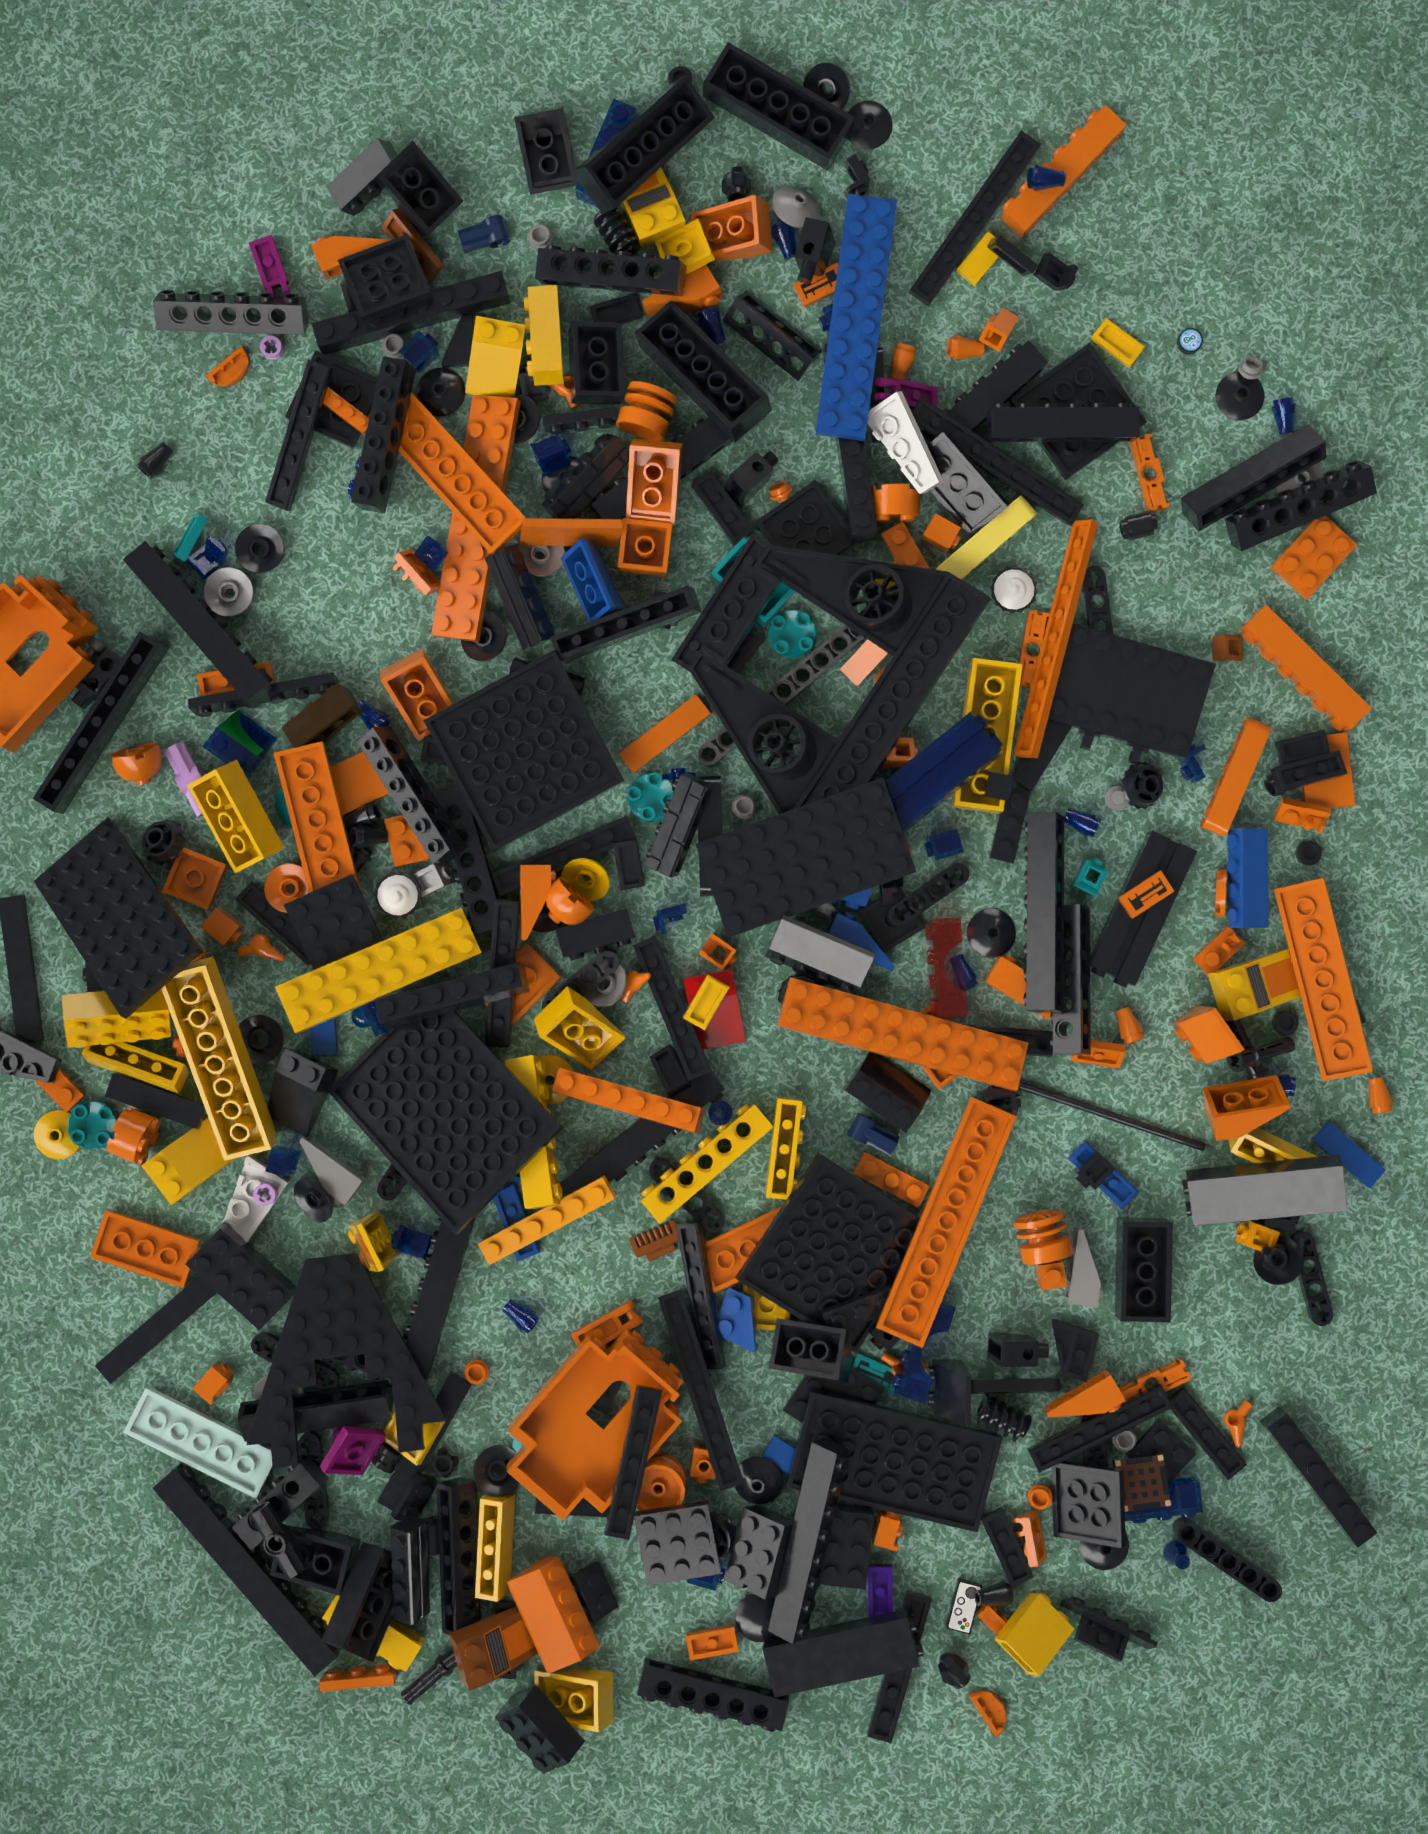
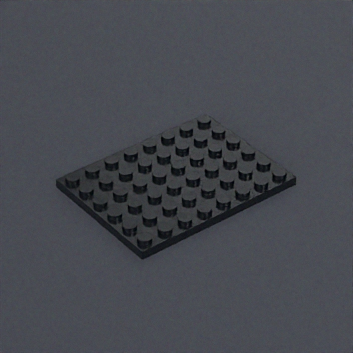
(445, 1114)

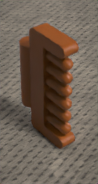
(658, 1247)

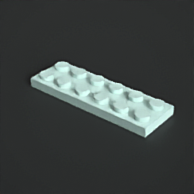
(200, 1442)

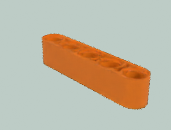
(1236, 778)

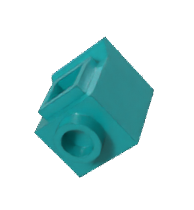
(1086, 885)

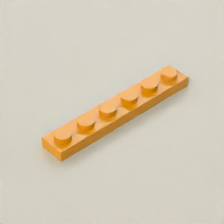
(547, 1220)

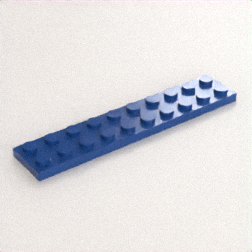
(856, 317)

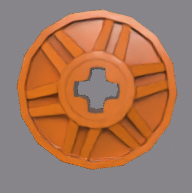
(647, 411)
(1042, 1232)

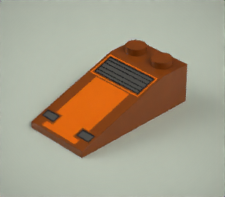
(491, 1648)

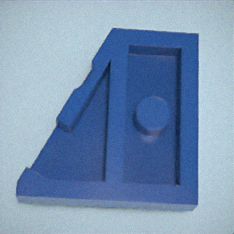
(737, 1319)

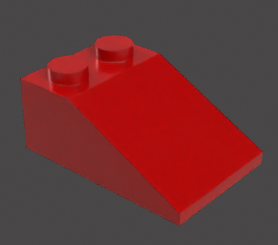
(726, 1022)

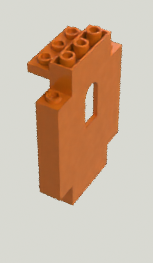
(58, 670)
(564, 1448)

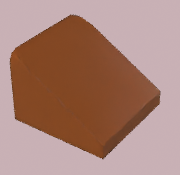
(1227, 648)

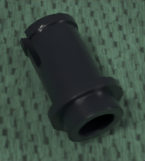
(360, 857)

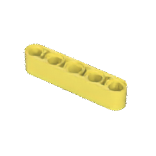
(989, 538)

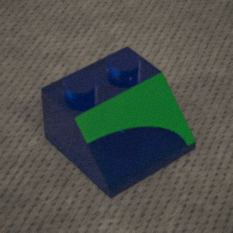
(240, 740)

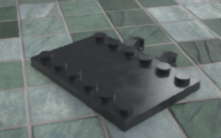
(1130, 693)

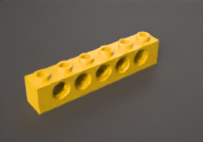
(758, 1127)

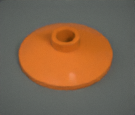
(277, 883)

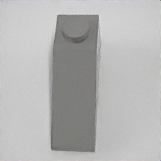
(334, 1174)
(1082, 1277)

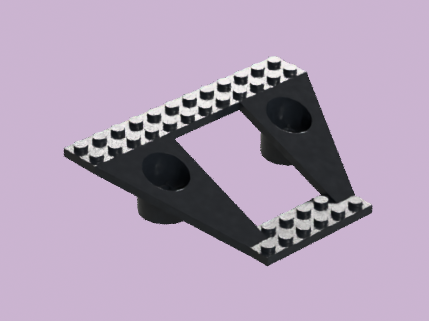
(919, 633)

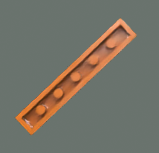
(1075, 159)
(1305, 669)
(628, 1100)

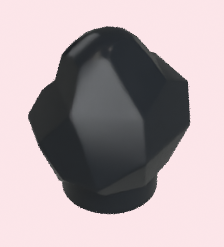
(736, 184)
(954, 1670)

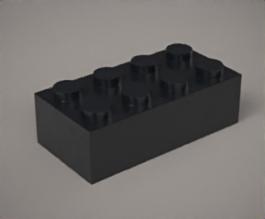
(1143, 1269)
(241, 1275)

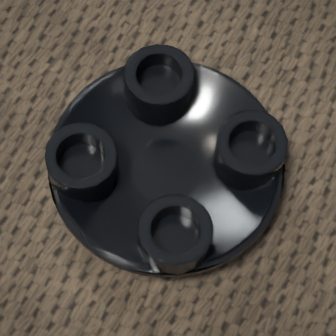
(754, 1617)

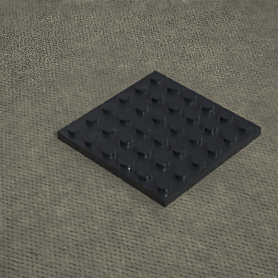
(524, 750)
(829, 1245)

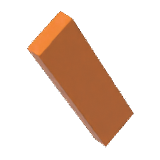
(664, 734)

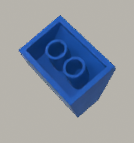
(591, 580)

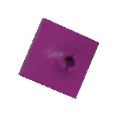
(352, 1450)

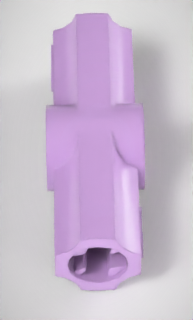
(185, 771)

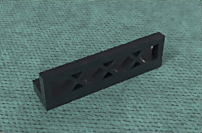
(777, 329)

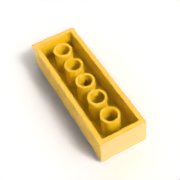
(992, 694)

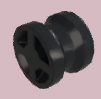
(386, 1458)

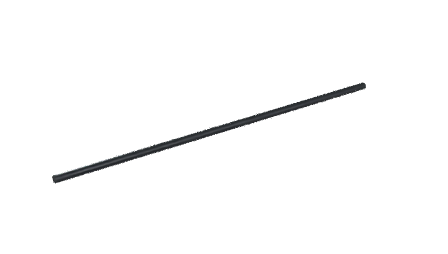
(1111, 1116)

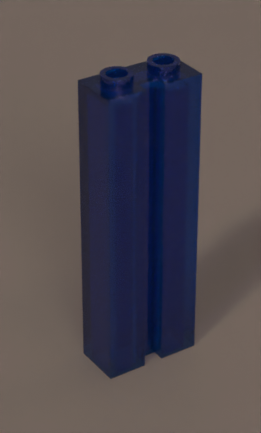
(942, 769)

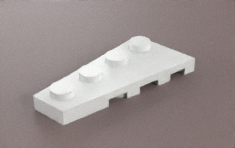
(900, 434)
(243, 1212)

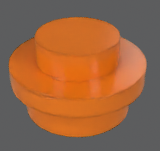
(780, 491)
(476, 1372)
(1040, 1496)

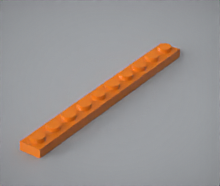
(1055, 639)

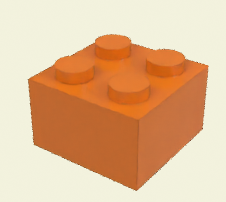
(645, 548)

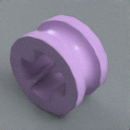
(263, 347)
(273, 1191)

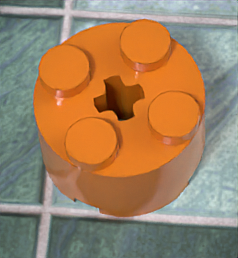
(895, 502)
(134, 1136)

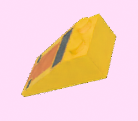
(653, 210)
(1254, 985)
(373, 1241)

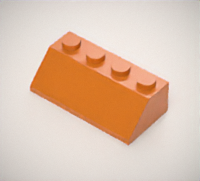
(553, 1613)

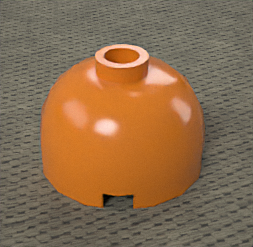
(138, 763)
(567, 904)

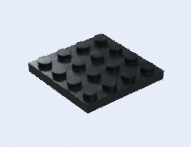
(1081, 380)

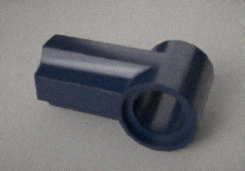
(489, 233)
(870, 1133)

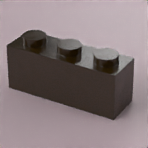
(323, 717)

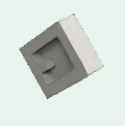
(434, 878)

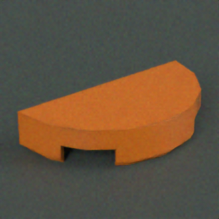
(231, 369)
(1220, 900)
(990, 1708)

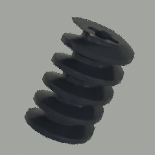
(614, 232)
(1003, 1417)

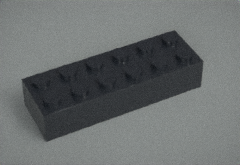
(778, 106)
(643, 144)
(703, 371)

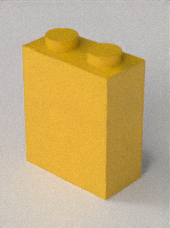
(1034, 1633)

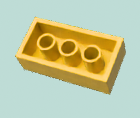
(235, 816)
(94, 1020)

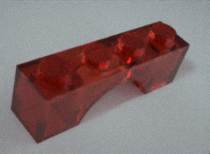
(948, 1000)

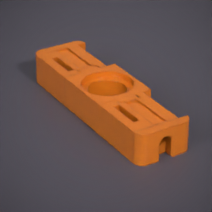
(1151, 489)
(1033, 633)
(1168, 1376)

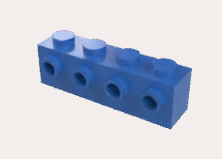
(1248, 878)

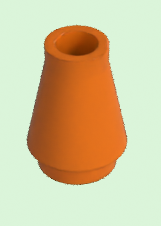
(962, 348)
(902, 360)
(1129, 1026)
(1379, 1096)

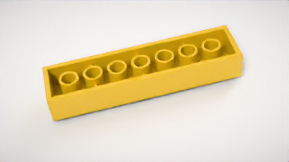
(378, 970)
(219, 1060)

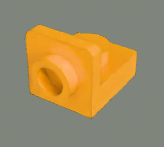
(1256, 1235)

